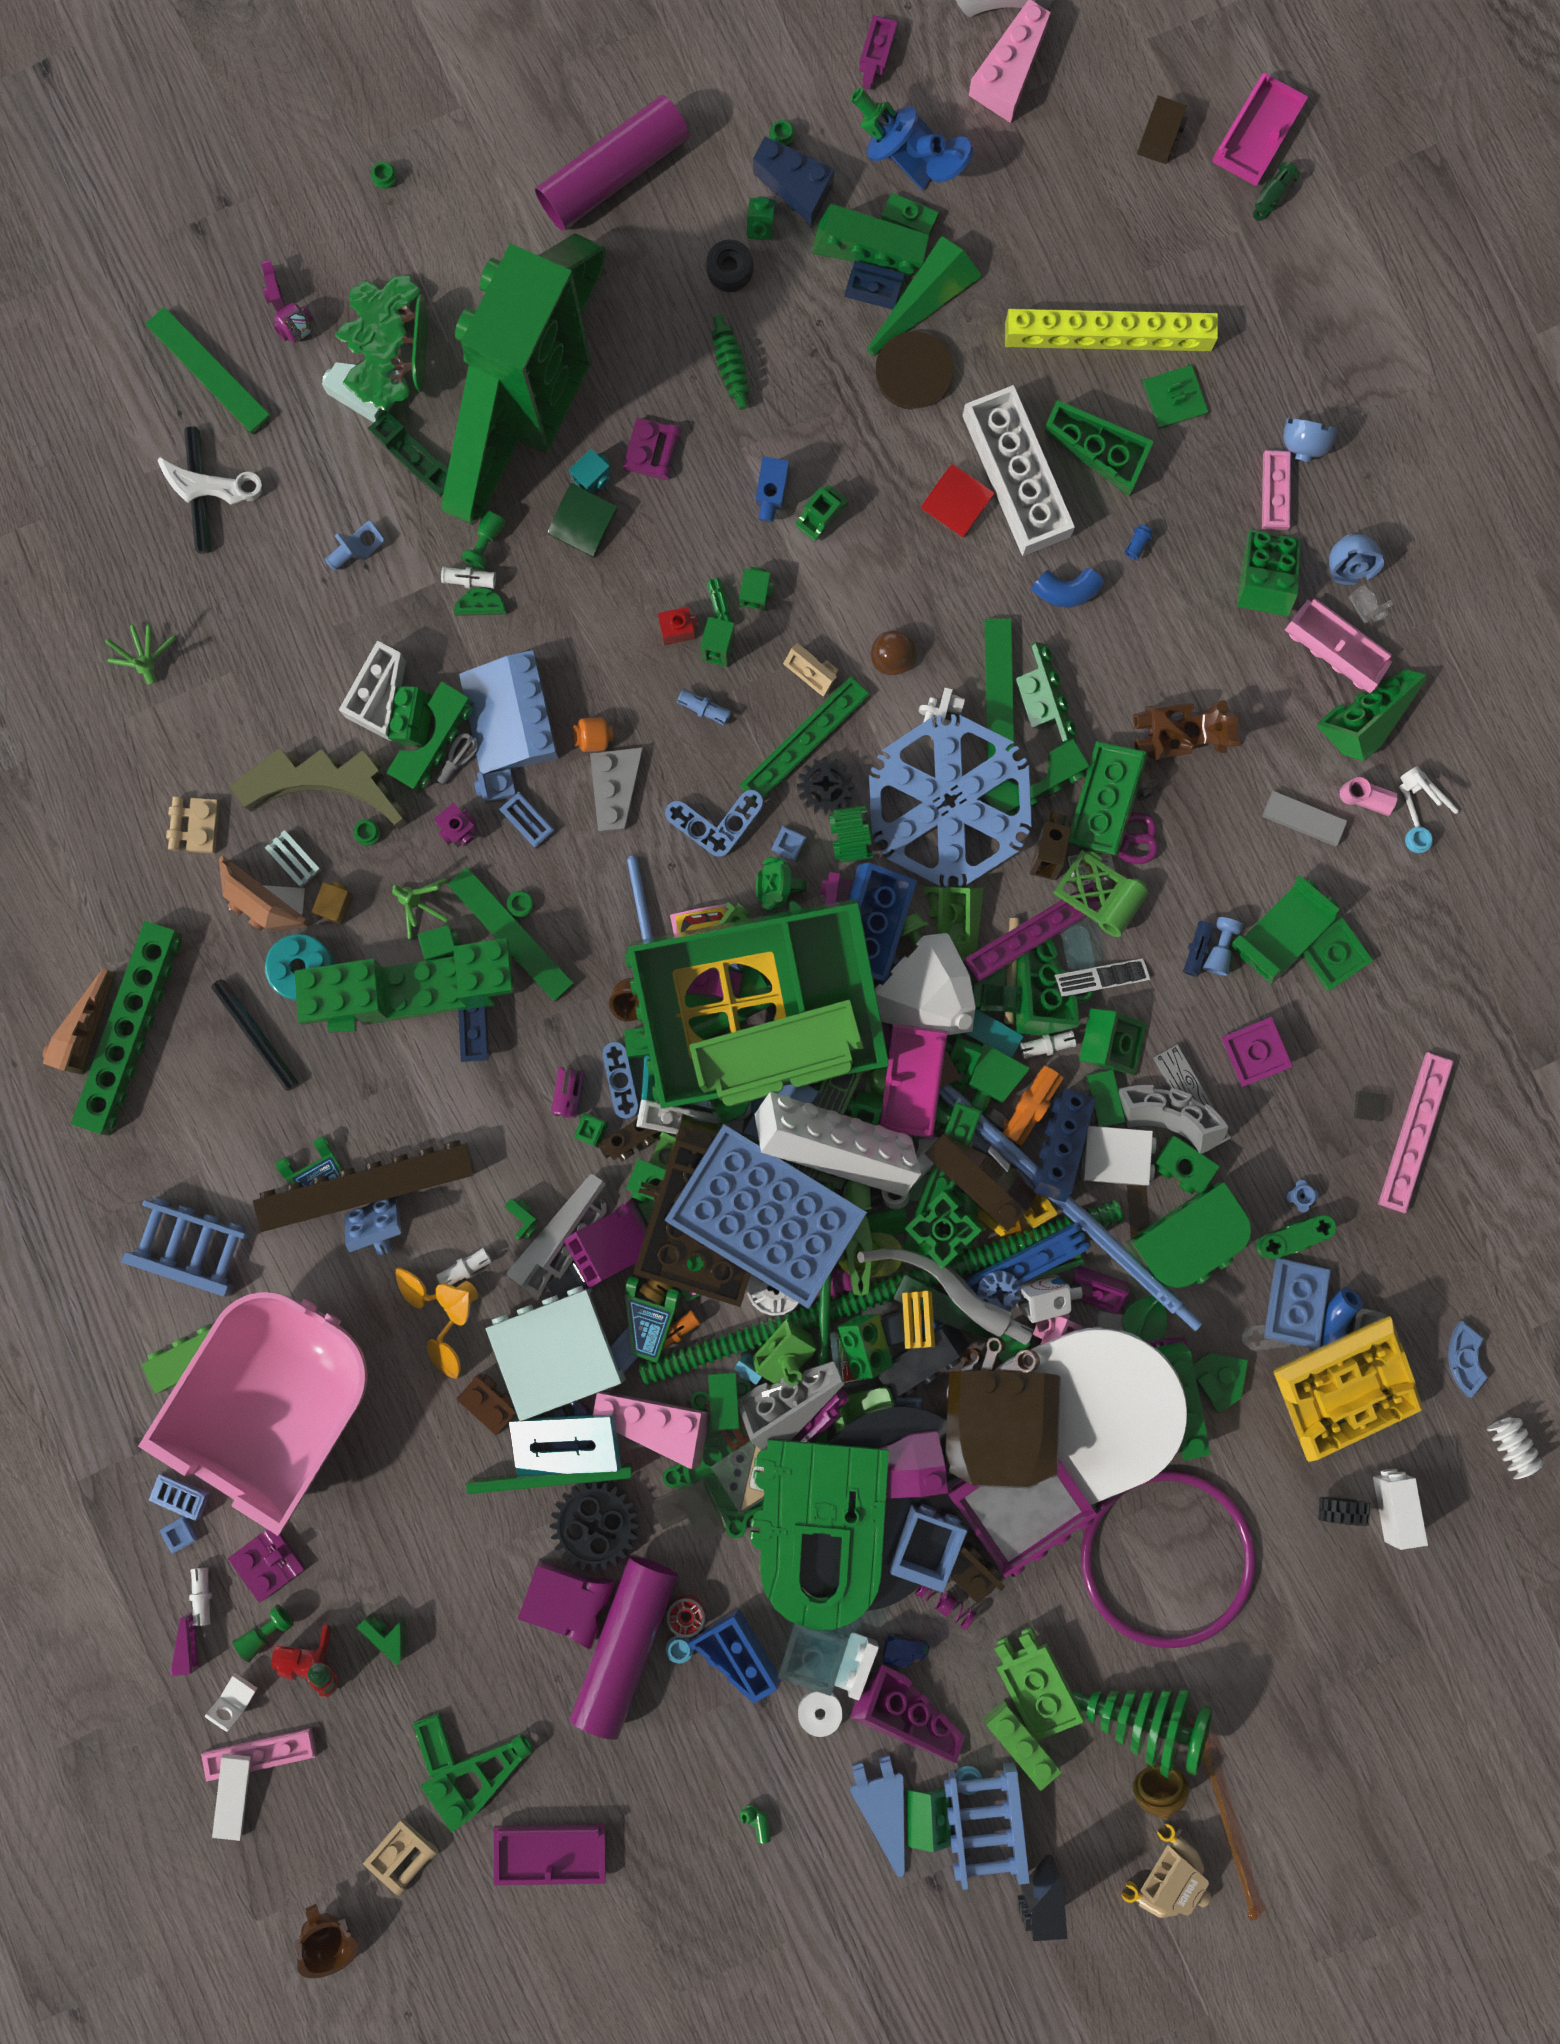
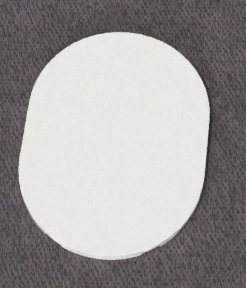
(1117, 1408)

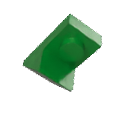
(964, 1057)
(391, 1643)

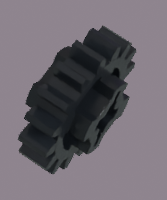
(836, 786)

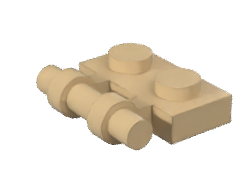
(201, 825)

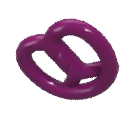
(1140, 838)

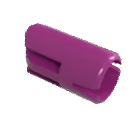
(567, 1102)

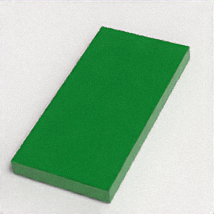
(1107, 798)

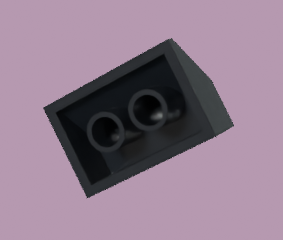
(1044, 1902)

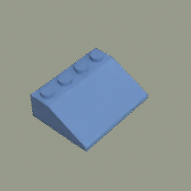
(509, 713)

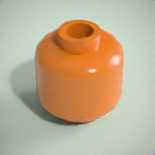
(592, 734)

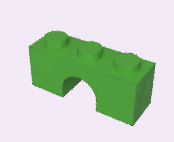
(1022, 1745)

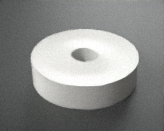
(816, 1725)

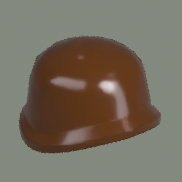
(893, 653)
(623, 1002)

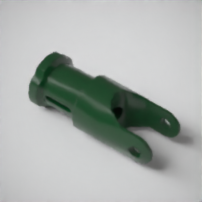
(1275, 190)

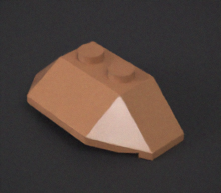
(257, 901)

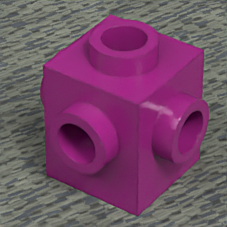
(454, 817)

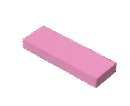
(1276, 490)

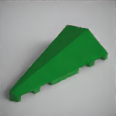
(939, 279)

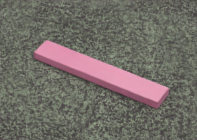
(1415, 1132)

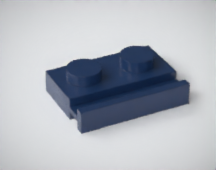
(874, 285)

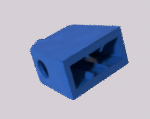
(772, 477)

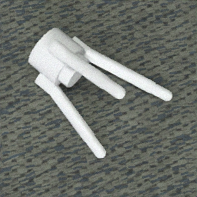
(1416, 781)

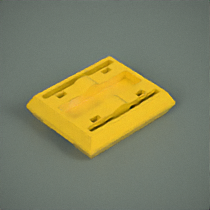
(1344, 1384)

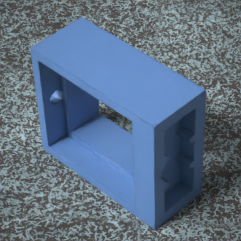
(932, 1579)

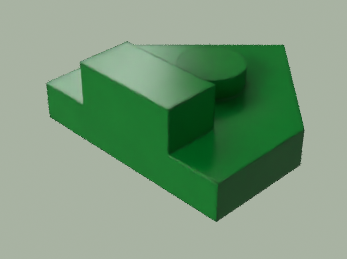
(1220, 1379)

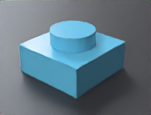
(746, 1369)

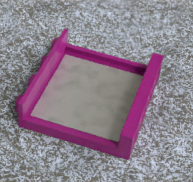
(1023, 1522)

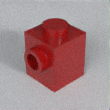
(677, 625)

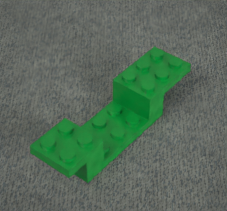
(405, 990)

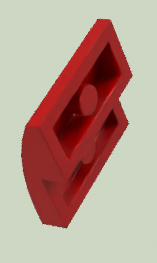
(957, 500)

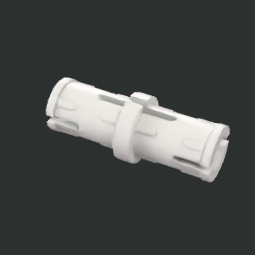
(450, 575)
(1047, 1044)
(465, 1267)
(200, 1596)

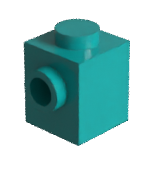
(591, 471)

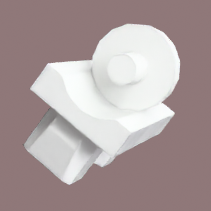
(949, 703)

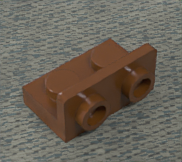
(487, 1403)

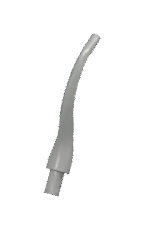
(987, 1315)

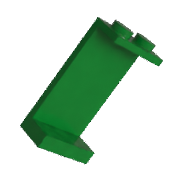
(1287, 930)

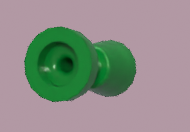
(488, 530)
(253, 1641)

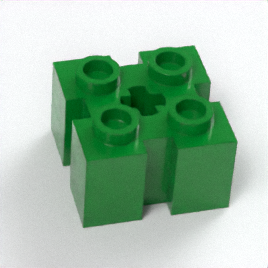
(929, 1227)

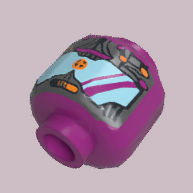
(293, 322)

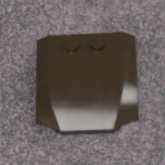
(1003, 1428)

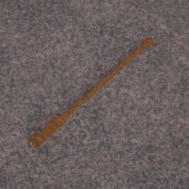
(1208, 1763)

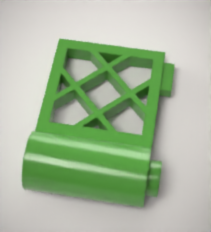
(1122, 900)

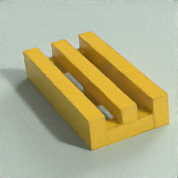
(908, 1320)

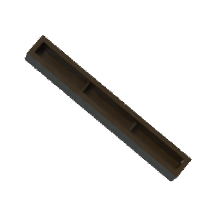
(363, 1187)

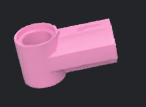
(1370, 796)

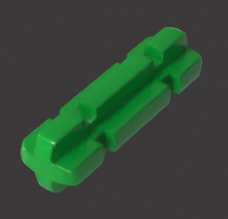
(718, 599)

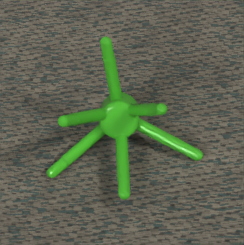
(144, 662)
(411, 898)

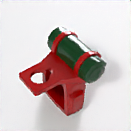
(307, 1664)

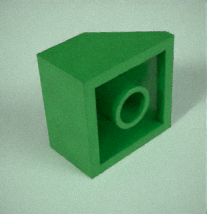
(1113, 1041)

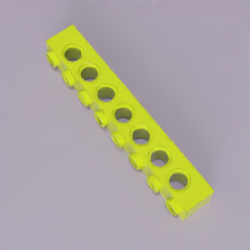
(1111, 330)

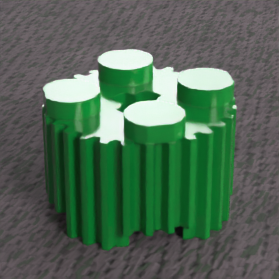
(852, 834)

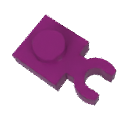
(272, 290)

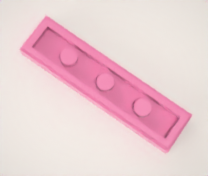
(264, 1752)

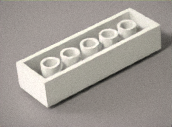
(1018, 470)
(836, 1144)

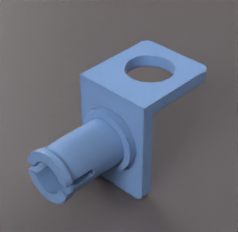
(354, 547)

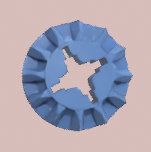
(1007, 1283)

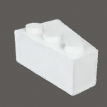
(374, 690)

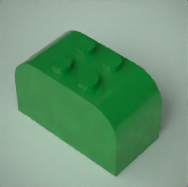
(1193, 1238)

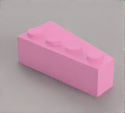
(658, 1426)

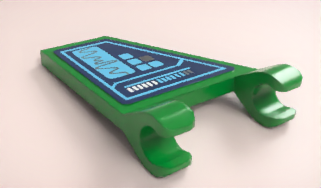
(326, 1165)
(648, 1321)

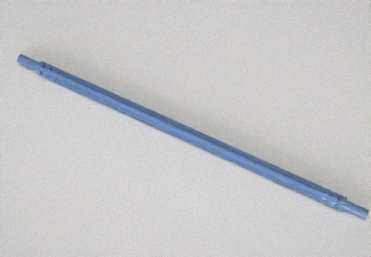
(1078, 1215)

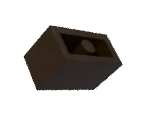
(1162, 129)

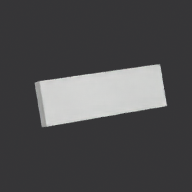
(231, 1797)

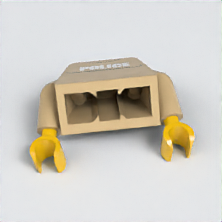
(1175, 1881)

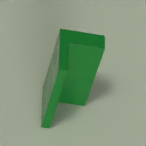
(928, 1819)

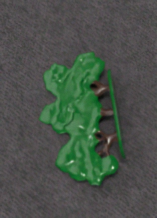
(379, 335)

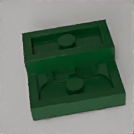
(582, 520)

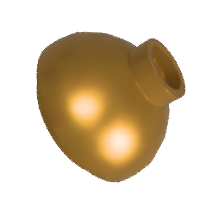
(1159, 1794)

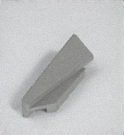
(548, 1251)

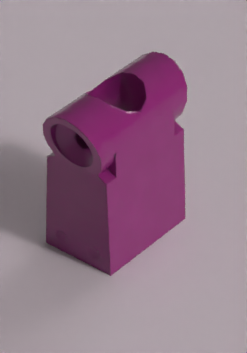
(608, 1243)
(565, 1602)

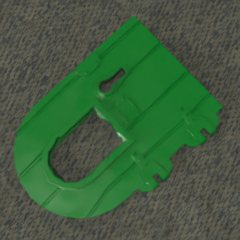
(810, 1494)

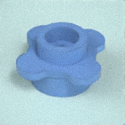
(1310, 1196)

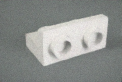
(856, 1664)

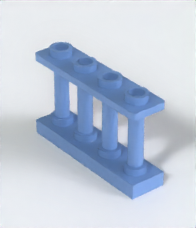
(191, 1274)
(1012, 1837)

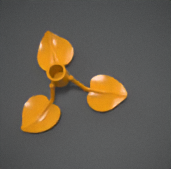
(455, 1302)

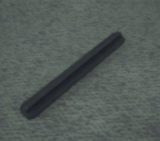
(198, 505)
(254, 1035)

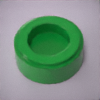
(520, 904)

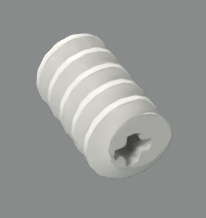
(1517, 1446)

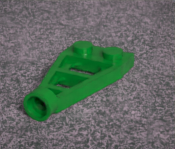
(449, 1799)

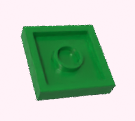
(1336, 955)

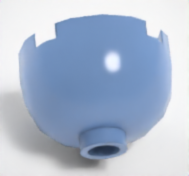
(1308, 438)
(1354, 559)

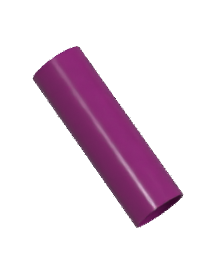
(612, 162)
(623, 1648)

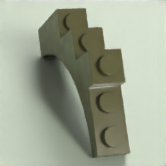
(280, 776)

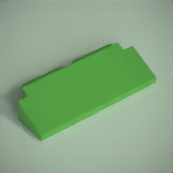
(765, 1056)

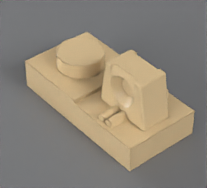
(810, 670)

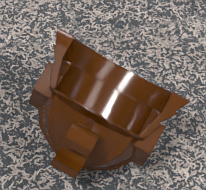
(324, 1945)

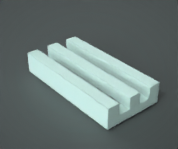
(278, 842)

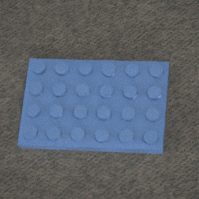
(765, 1216)

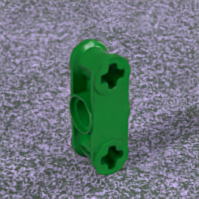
(1296, 1237)

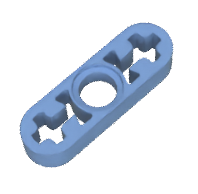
(609, 1062)

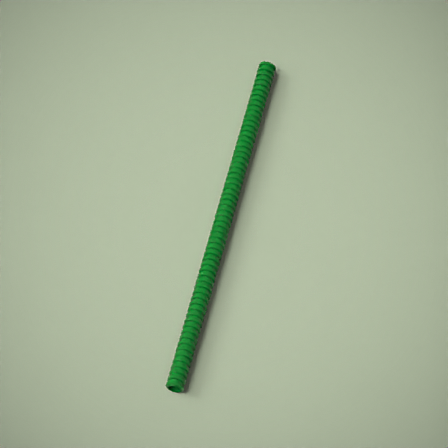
(853, 1303)

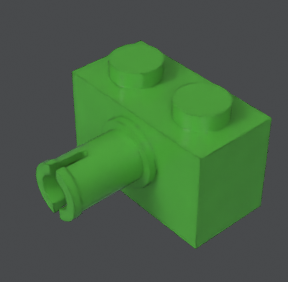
(784, 1354)

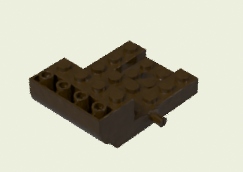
(665, 1247)

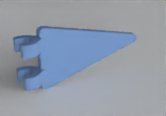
(883, 1808)

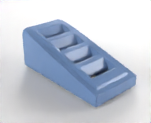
(199, 1505)

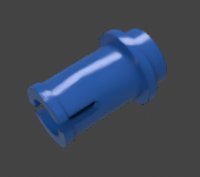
(1138, 542)

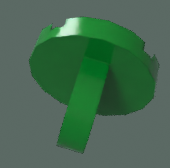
(775, 883)

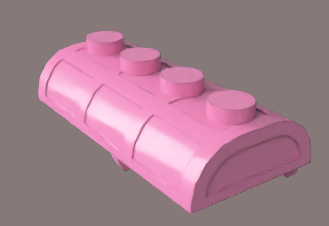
(1339, 644)

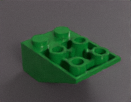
(1269, 573)

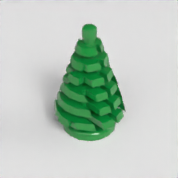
(1158, 1726)

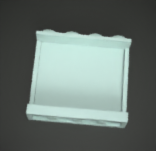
(553, 1353)

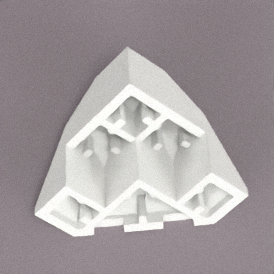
(929, 989)

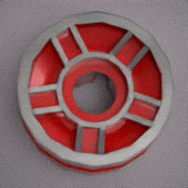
(675, 1620)

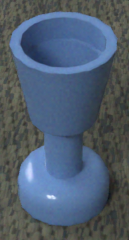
(1219, 958)

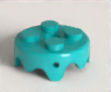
(283, 955)

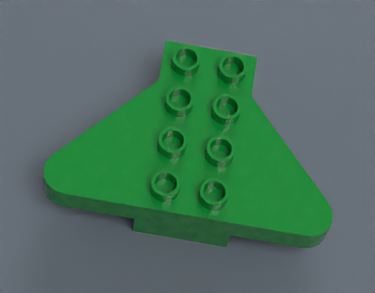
(523, 363)

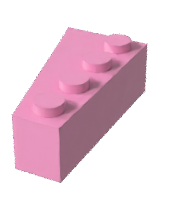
(1007, 68)

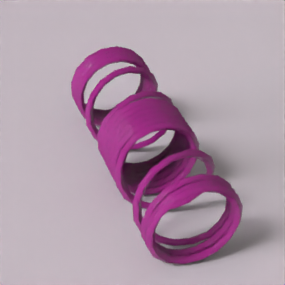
(946, 1604)

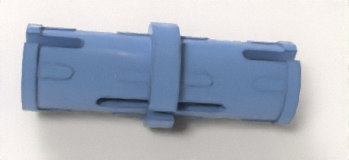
(704, 706)

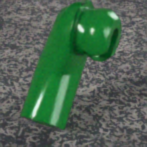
(757, 1819)

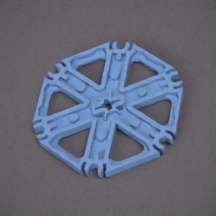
(971, 812)

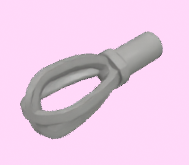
(451, 763)

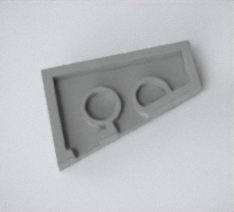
(613, 784)

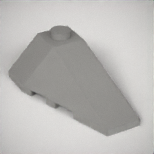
(785, 1409)

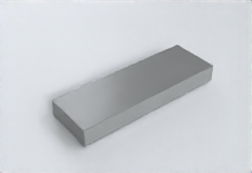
(1304, 818)

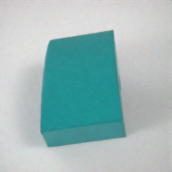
(994, 1034)

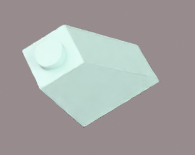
(334, 387)

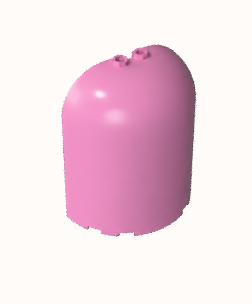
(262, 1404)

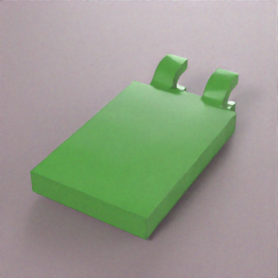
(1037, 1686)

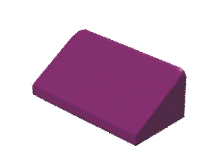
(1101, 1289)

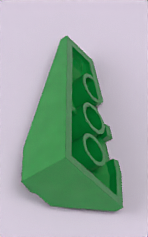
(1041, 1002)

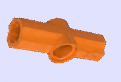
(1032, 1105)

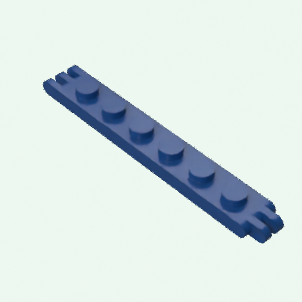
(1032, 1260)

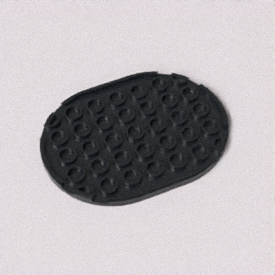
(928, 1541)

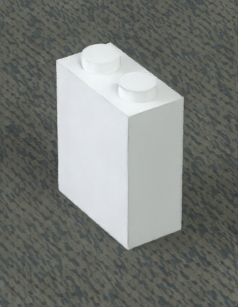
(1118, 1156)
(1400, 1509)

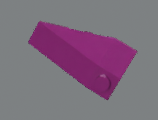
(915, 1467)
(900, 1711)

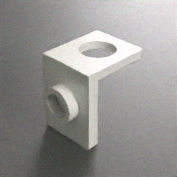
(234, 1700)

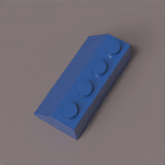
(883, 908)

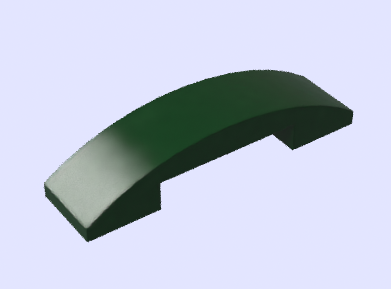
(410, 453)
(943, 1306)

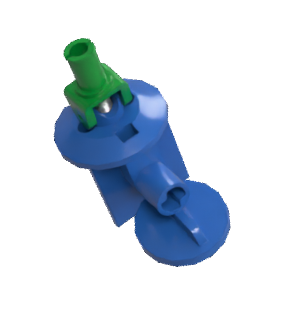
(910, 142)

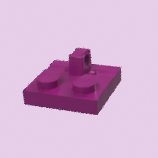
(1257, 1051)
(266, 1564)

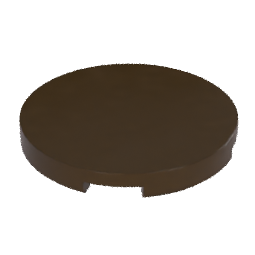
(914, 370)

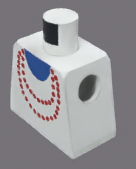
(1047, 1297)

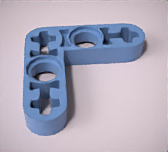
(723, 830)

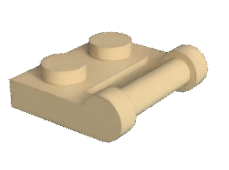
(394, 1850)

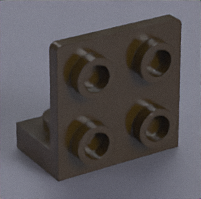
(973, 1575)

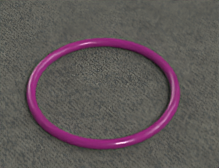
(1209, 1631)

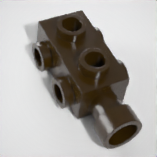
(630, 1139)

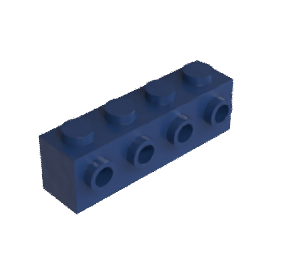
(1064, 1145)

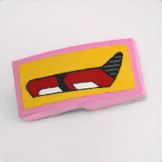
(697, 918)

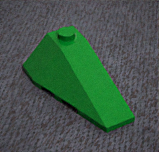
(1368, 721)

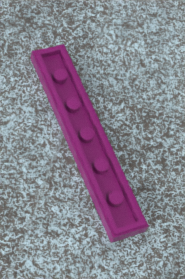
(1027, 936)

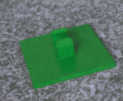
(1175, 396)

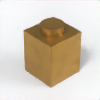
(332, 902)

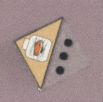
(736, 1476)

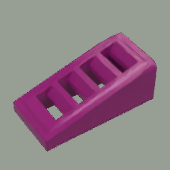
(185, 1654)

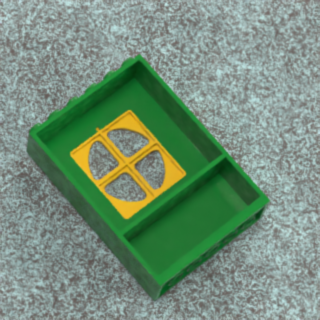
(806, 953)

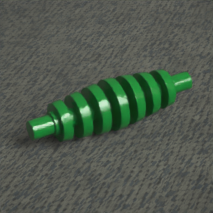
(730, 362)

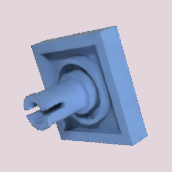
(373, 1226)

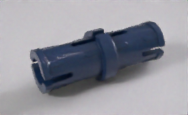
(1203, 932)

